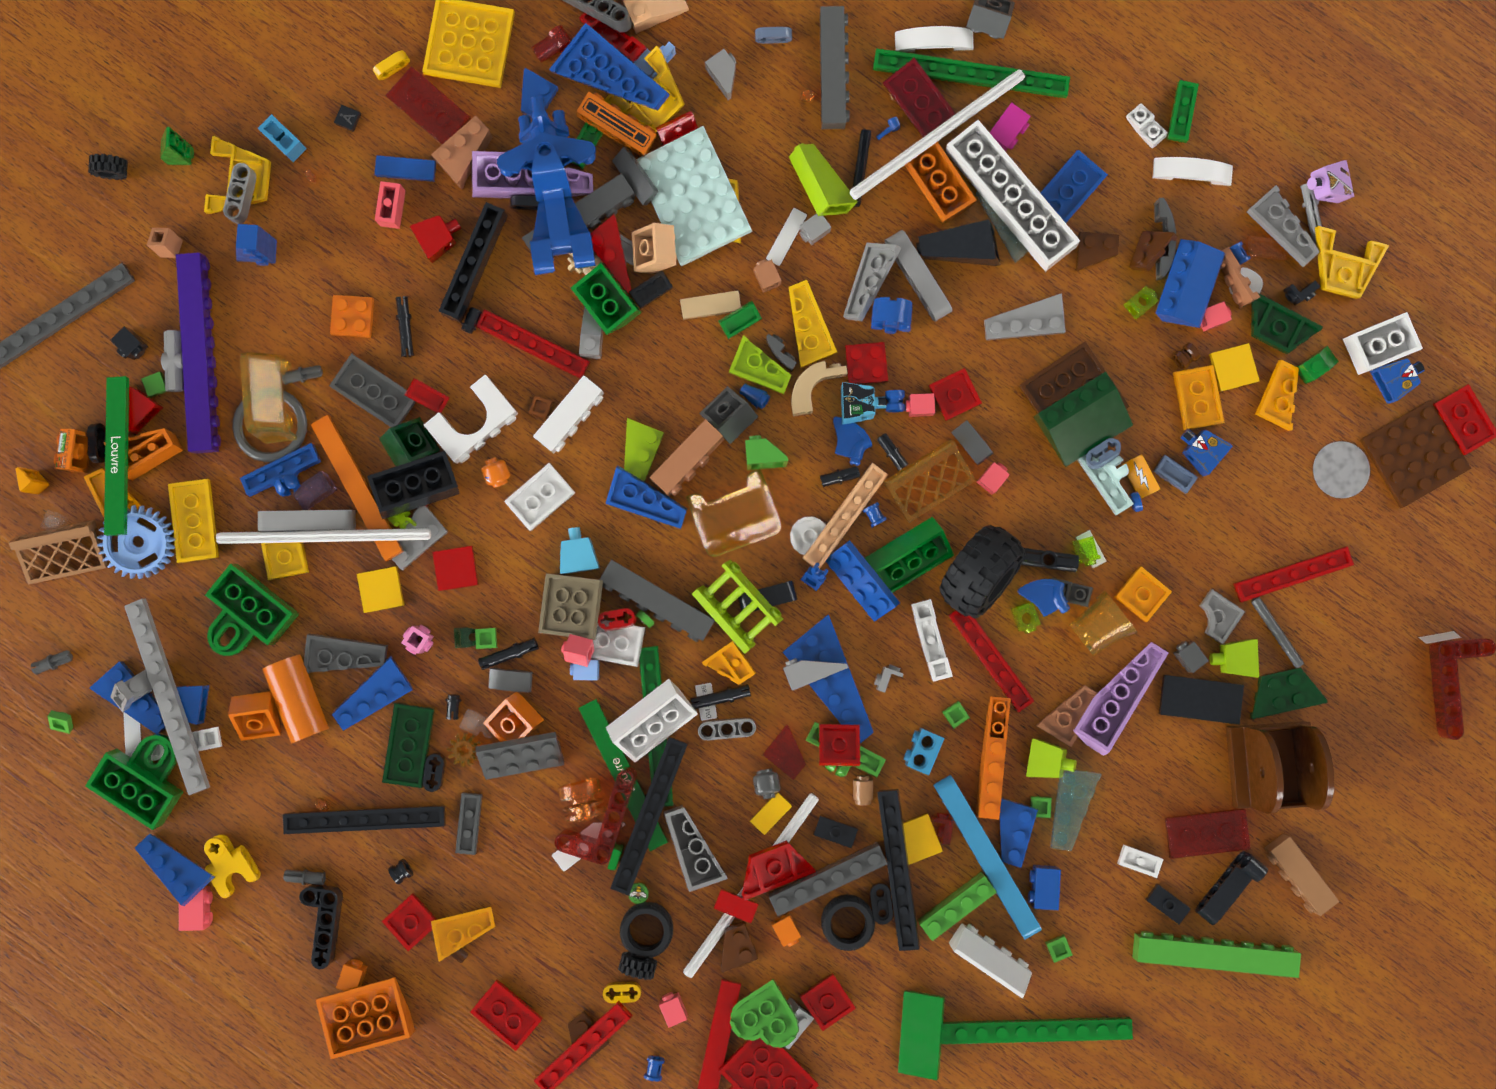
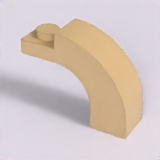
(801, 395)

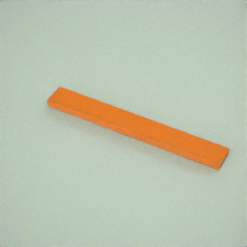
(354, 483)

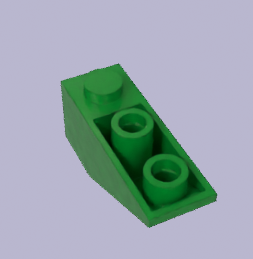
(175, 149)

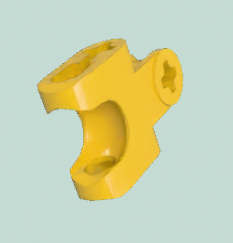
(227, 861)

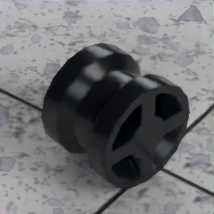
(400, 871)

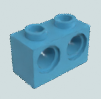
(282, 138)
(929, 752)

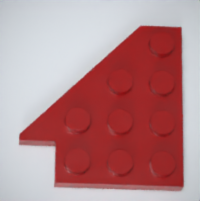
(765, 1067)

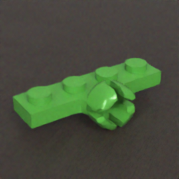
(869, 761)

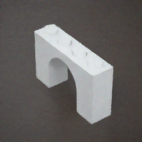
(498, 414)

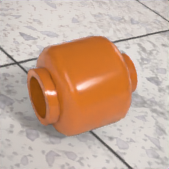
(495, 472)

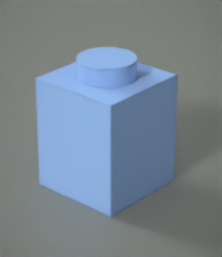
(585, 673)

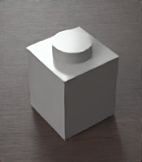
(814, 229)

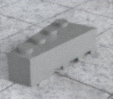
(693, 853)

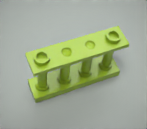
(719, 613)

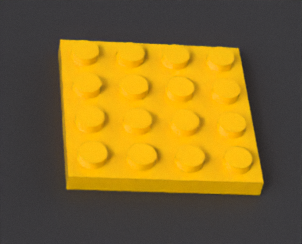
(468, 42)

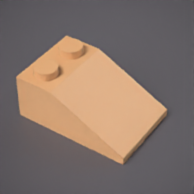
(652, 12)

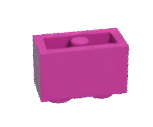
(1009, 126)

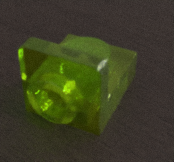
(1086, 550)

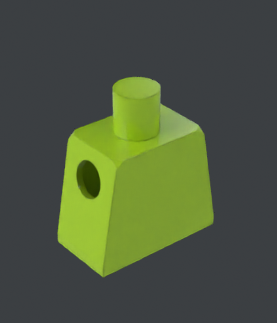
(1238, 658)
(1048, 760)

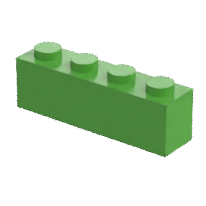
(956, 906)

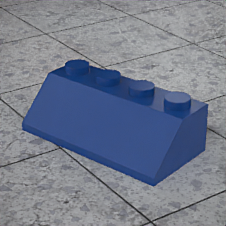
(1190, 283)

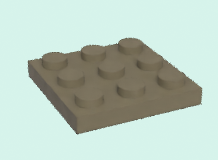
(570, 606)

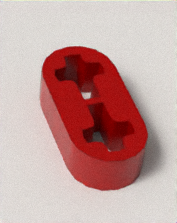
(617, 624)

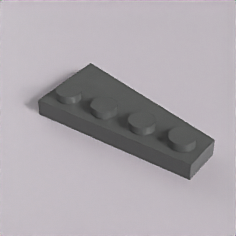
(335, 653)

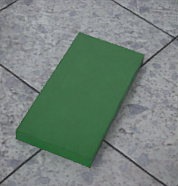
(921, 1034)

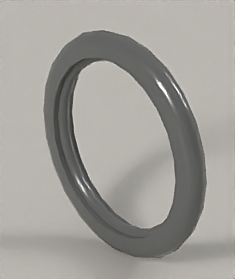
(268, 456)

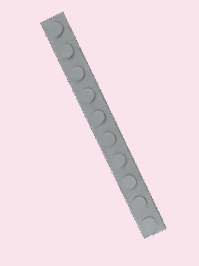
(167, 696)

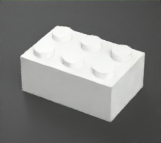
(1382, 343)

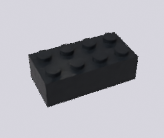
(413, 485)

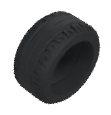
(863, 937)
(634, 947)

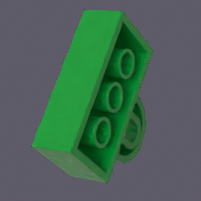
(248, 609)
(137, 782)

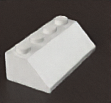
(651, 720)
(990, 959)

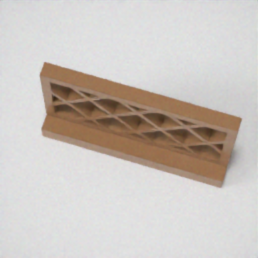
(53, 536)

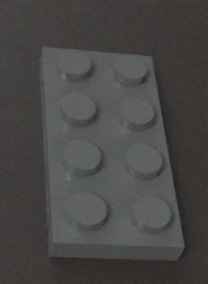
(372, 391)
(520, 755)

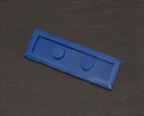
(405, 168)

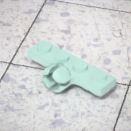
(1107, 482)

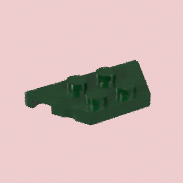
(1279, 325)
(1284, 693)

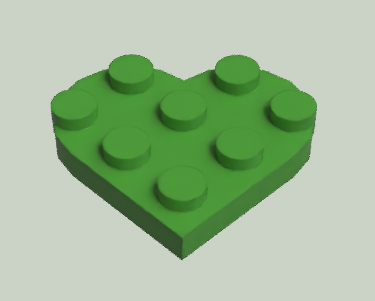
(765, 1016)

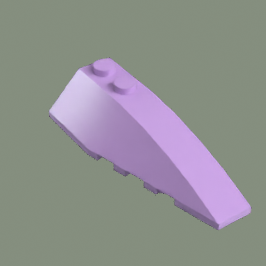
(491, 183)
(1118, 699)

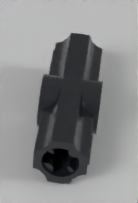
(1059, 561)

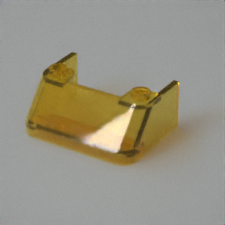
(264, 397)

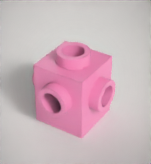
(410, 639)

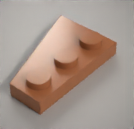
(1239, 284)
(1066, 716)

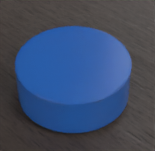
(1135, 497)

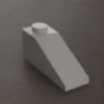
(590, 338)
(805, 671)

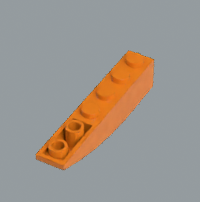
(993, 759)

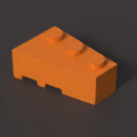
(150, 451)

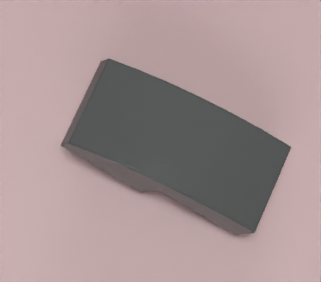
(776, 346)
(972, 442)
(1076, 593)
(510, 680)

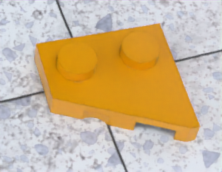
(730, 663)

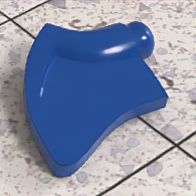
(851, 440)
(1046, 595)

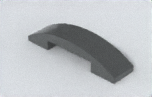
(1163, 214)

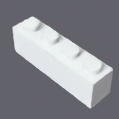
(568, 415)

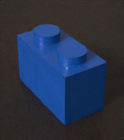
(1045, 887)

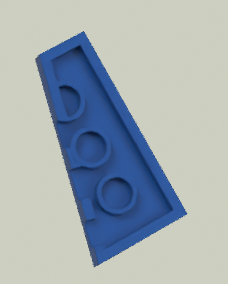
(642, 499)
(376, 692)
(143, 710)
(175, 870)

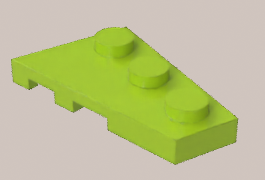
(758, 368)
(641, 448)

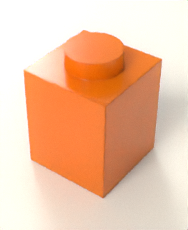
(786, 930)
(351, 975)

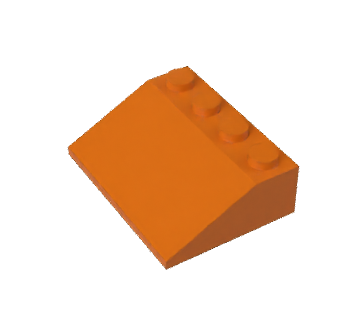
(364, 1017)

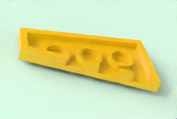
(810, 328)

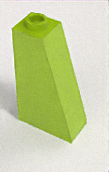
(821, 182)

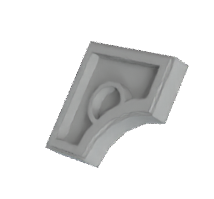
(1221, 616)

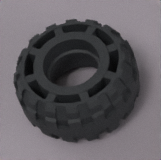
(982, 571)

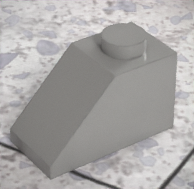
(722, 70)

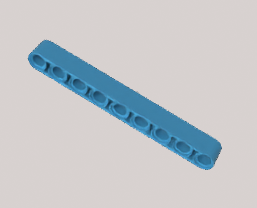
(987, 857)

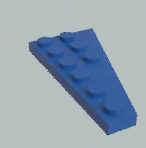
(600, 65)
(836, 690)

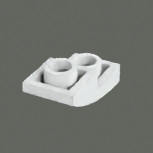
(1144, 124)

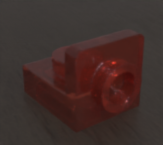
(944, 831)

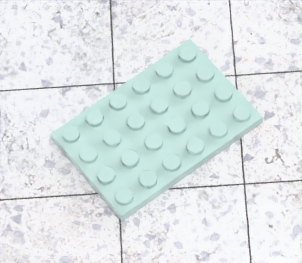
(694, 196)

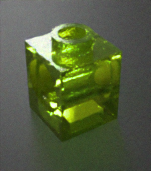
(1135, 307)
(1018, 612)

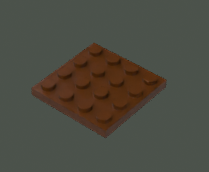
(1063, 378)
(1415, 454)

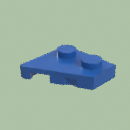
(533, 86)

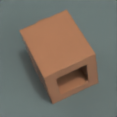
(164, 242)
(767, 275)

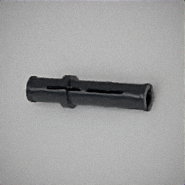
(404, 326)
(512, 652)
(720, 697)

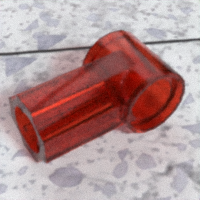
(555, 42)

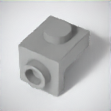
(883, 679)

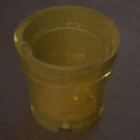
(1102, 624)

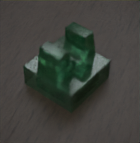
(461, 637)

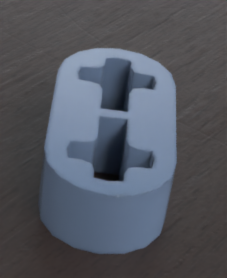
(773, 35)
(1105, 457)

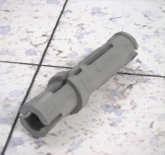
(1311, 207)

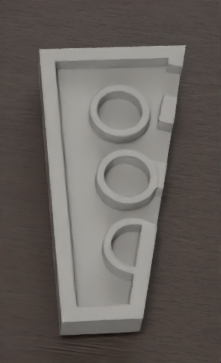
(1278, 221)
(872, 271)
(1035, 319)

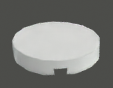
(805, 533)

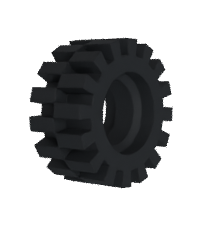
(108, 166)
(637, 966)

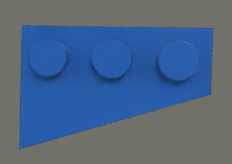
(1015, 830)

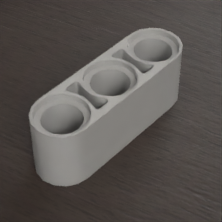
(237, 184)
(735, 723)

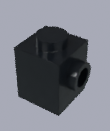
(129, 344)

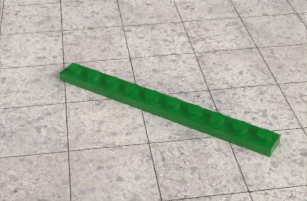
(973, 73)
(1037, 1030)

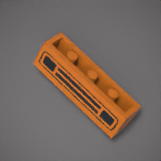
(615, 124)

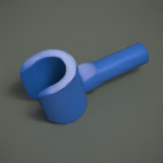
(894, 125)

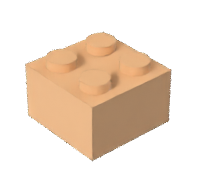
(654, 248)

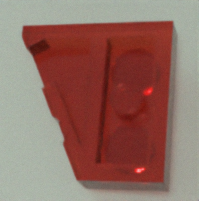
(785, 753)

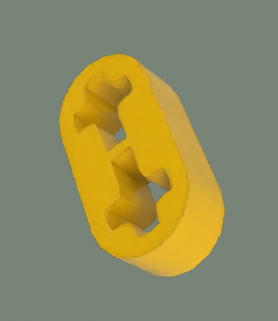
(391, 65)
(622, 987)

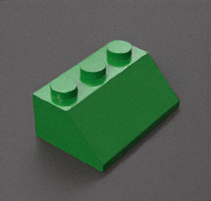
(606, 299)

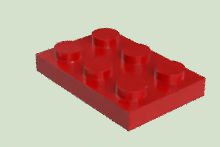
(1466, 419)
(506, 1015)

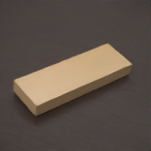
(710, 305)

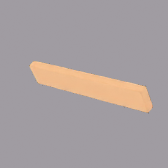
(845, 515)

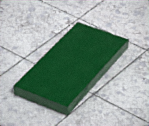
(408, 745)

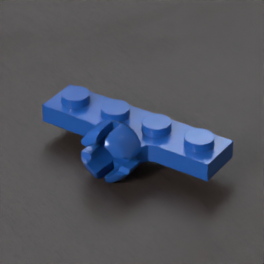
(281, 472)

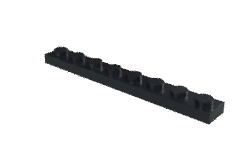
(649, 816)
(364, 819)
(898, 869)

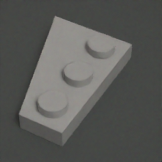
(414, 548)

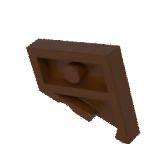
(1095, 248)

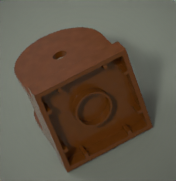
(1279, 766)

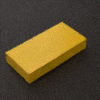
(770, 813)

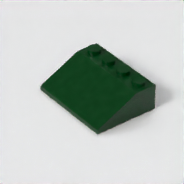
(1084, 419)

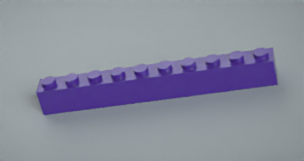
(197, 353)

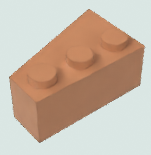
(456, 152)

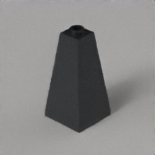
(963, 244)

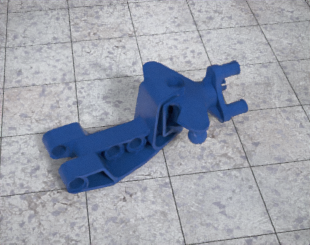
(546, 153)

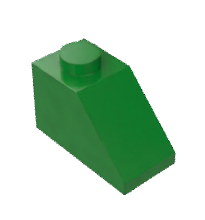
(1317, 365)

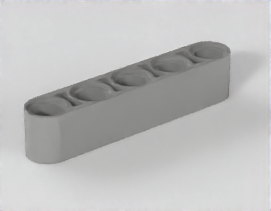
(920, 277)
(306, 520)

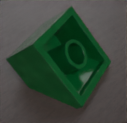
(408, 442)

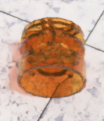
(582, 800)

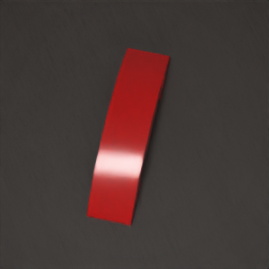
(627, 45)

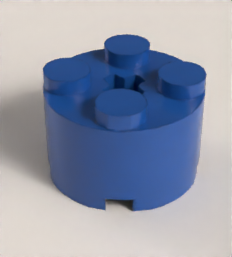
(891, 315)

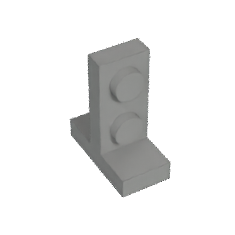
(127, 692)

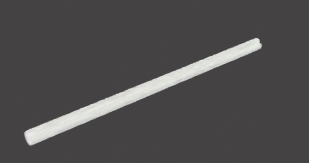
(937, 134)
(323, 536)
(726, 919)

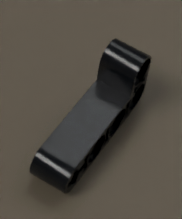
(1230, 886)
(322, 925)

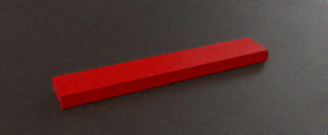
(532, 344)
(1293, 574)
(992, 660)
(719, 1035)
(583, 1047)

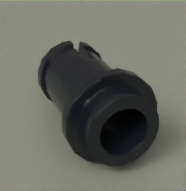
(471, 320)
(453, 705)

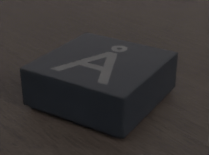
(347, 118)

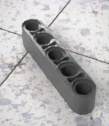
(609, 17)

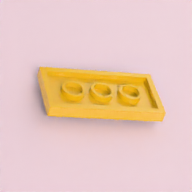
(193, 520)

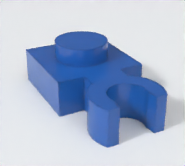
(814, 577)

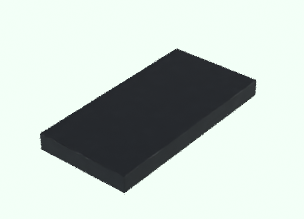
(1201, 699)

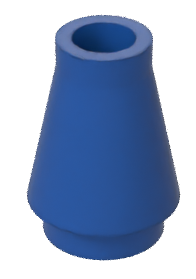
(755, 396)

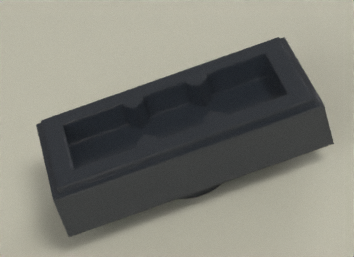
(651, 289)
(835, 831)
(1168, 904)

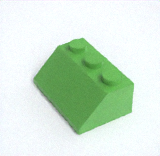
(763, 454)

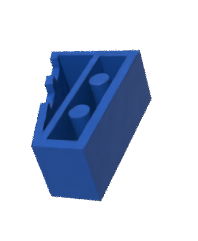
(255, 245)

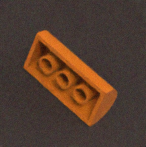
(941, 183)
(295, 698)

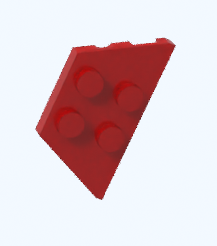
(773, 868)

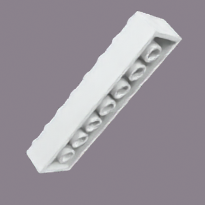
(1012, 195)

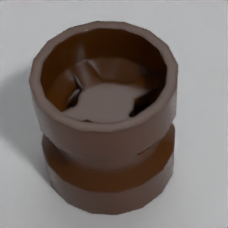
(1186, 356)

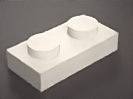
(1140, 861)

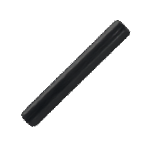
(861, 161)

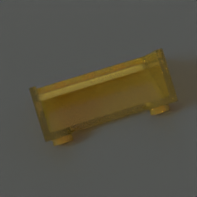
(735, 518)

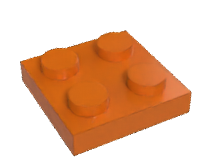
(352, 316)

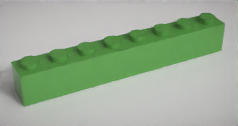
(1216, 955)

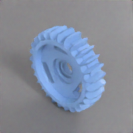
(129, 555)

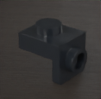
(1307, 293)

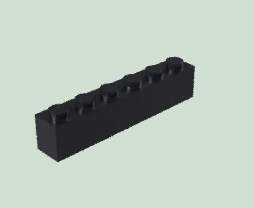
(473, 262)

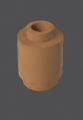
(862, 790)

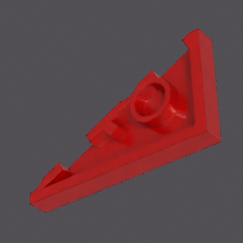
(609, 249)

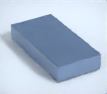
(1175, 474)

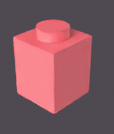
(1216, 316)
(920, 405)
(993, 477)
(578, 650)
(673, 1009)

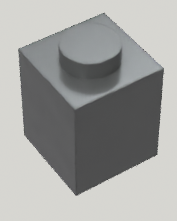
(1190, 656)

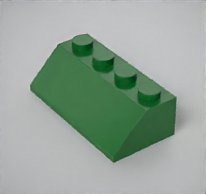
(911, 555)

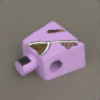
(1332, 183)

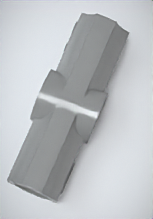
(172, 361)

